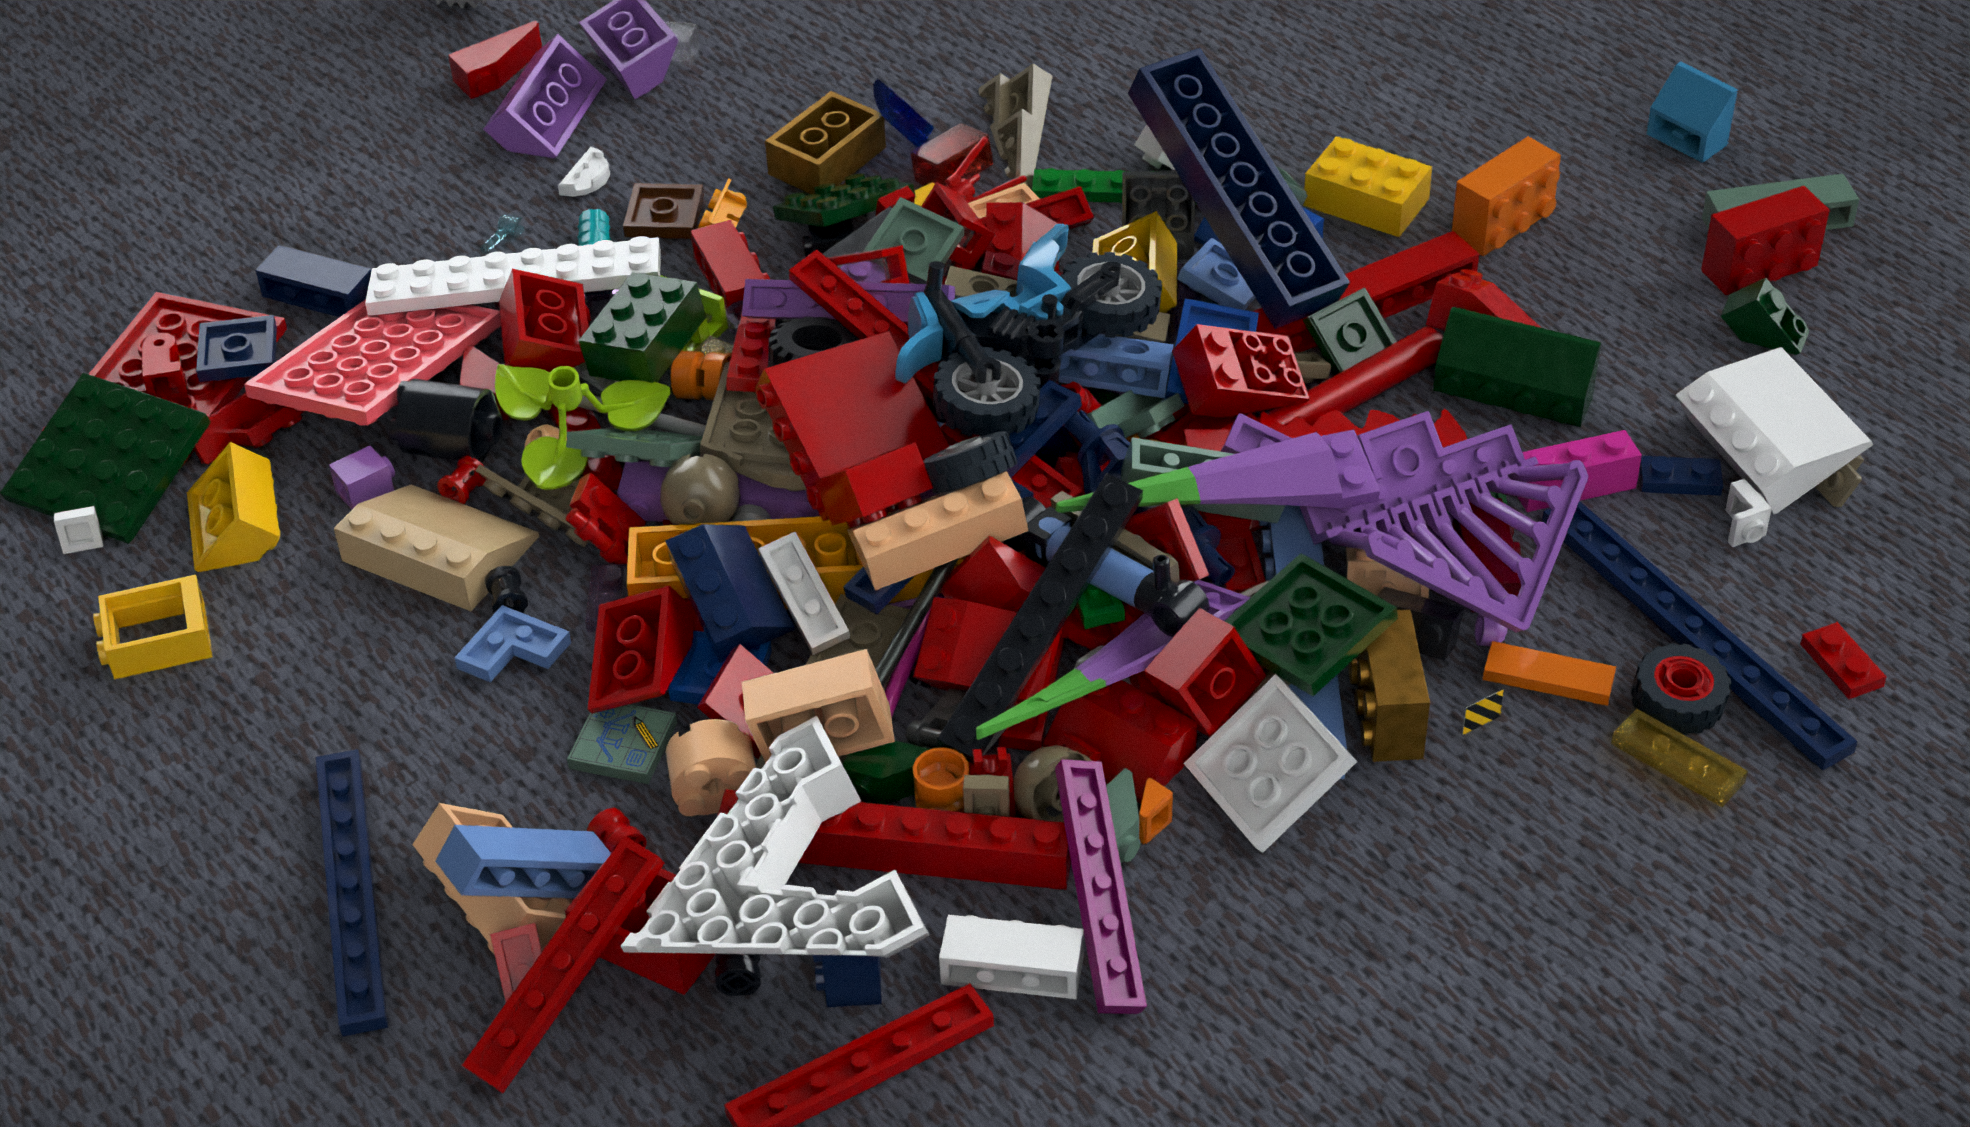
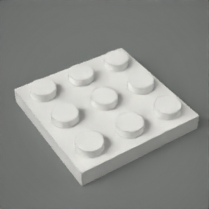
(1269, 763)

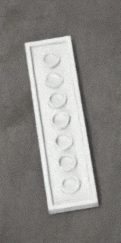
(483, 278)

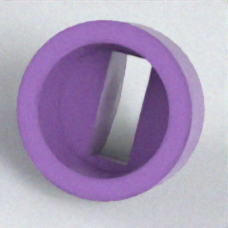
(1488, 631)

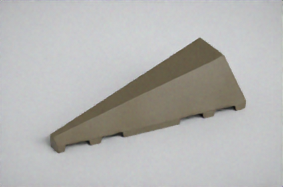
(1018, 117)

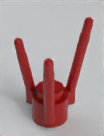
(965, 186)

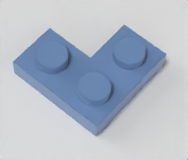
(511, 635)

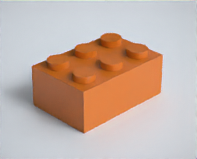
(1506, 195)

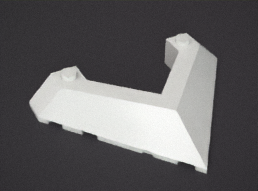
(734, 879)

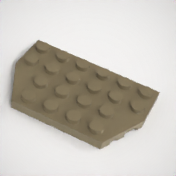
(744, 438)

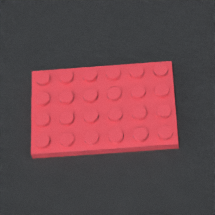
(361, 359)

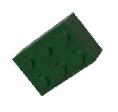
(642, 328)

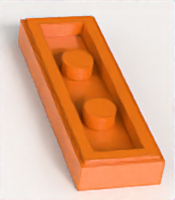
(1549, 673)

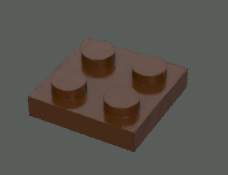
(663, 210)

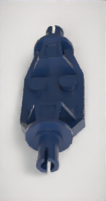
(1110, 444)

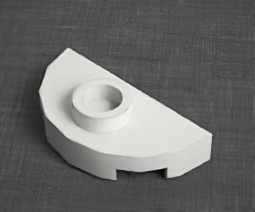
(587, 175)

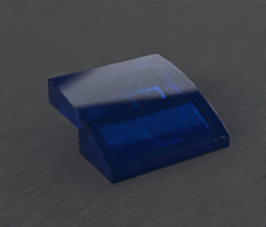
(901, 115)

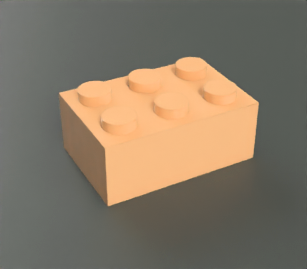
(837, 690)

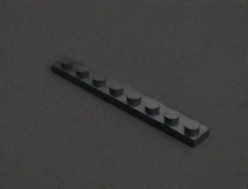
(1042, 614)

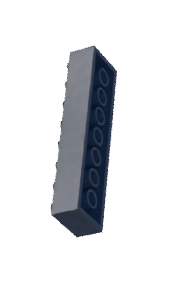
(1238, 187)

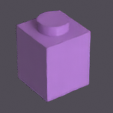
(362, 476)

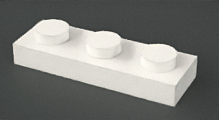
(804, 593)

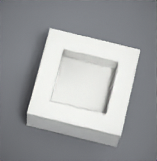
(78, 530)

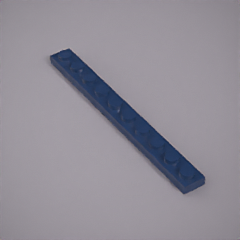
(1691, 624)

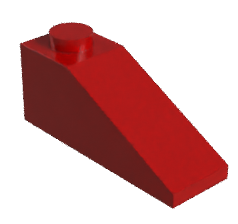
(494, 60)

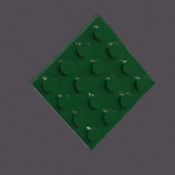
(106, 452)

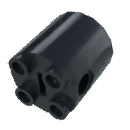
(445, 420)

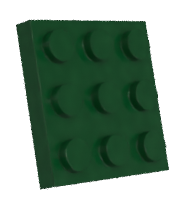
(837, 203)
(1310, 623)

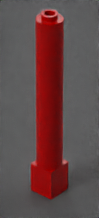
(1365, 378)

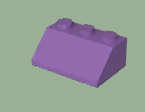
(632, 43)

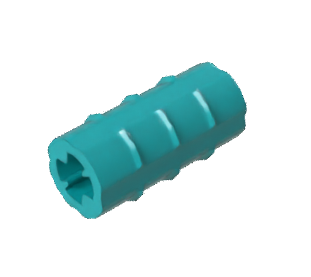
(593, 227)

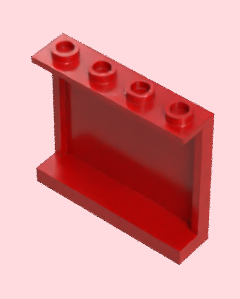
(845, 409)

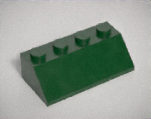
(1517, 366)

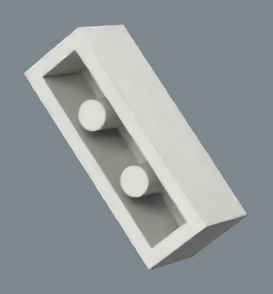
(1012, 956)

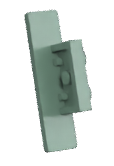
(1137, 413)

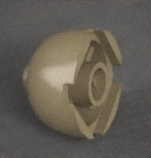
(699, 491)
(1037, 782)

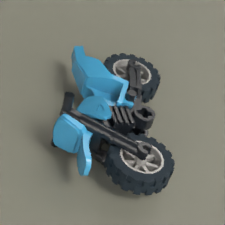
(1012, 345)

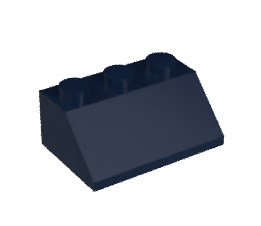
(728, 587)

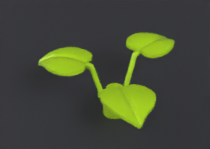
(527, 390)

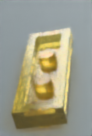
(1679, 757)

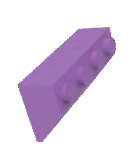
(546, 101)

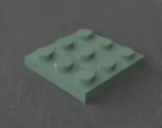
(629, 446)

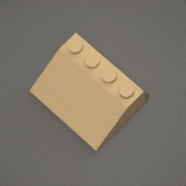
(430, 543)

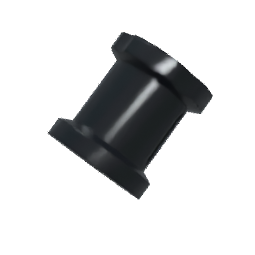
(512, 582)

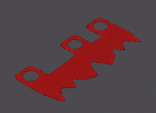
(1335, 422)

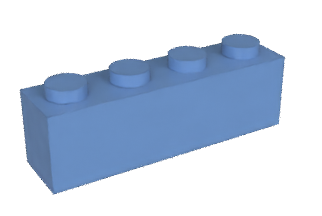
(520, 861)

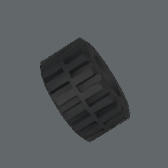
(806, 337)

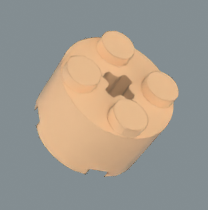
(706, 763)

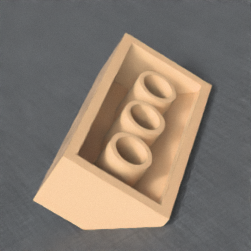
(938, 530)
(487, 913)

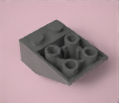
(1168, 196)

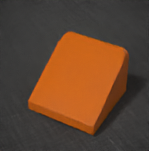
(1154, 810)

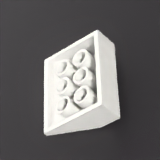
(1772, 425)

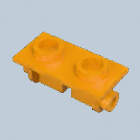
(725, 206)

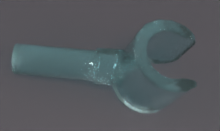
(508, 226)

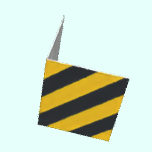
(1483, 711)

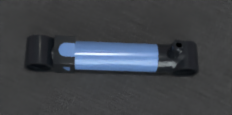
(1145, 589)

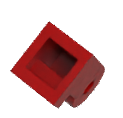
(163, 367)

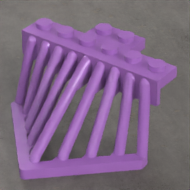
(1424, 482)

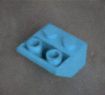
(1693, 113)

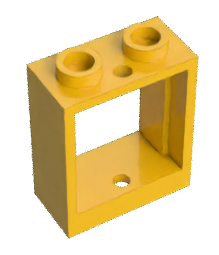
(146, 605)

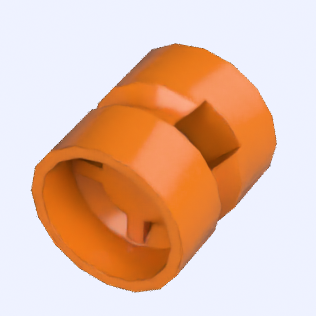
(696, 374)
(940, 779)

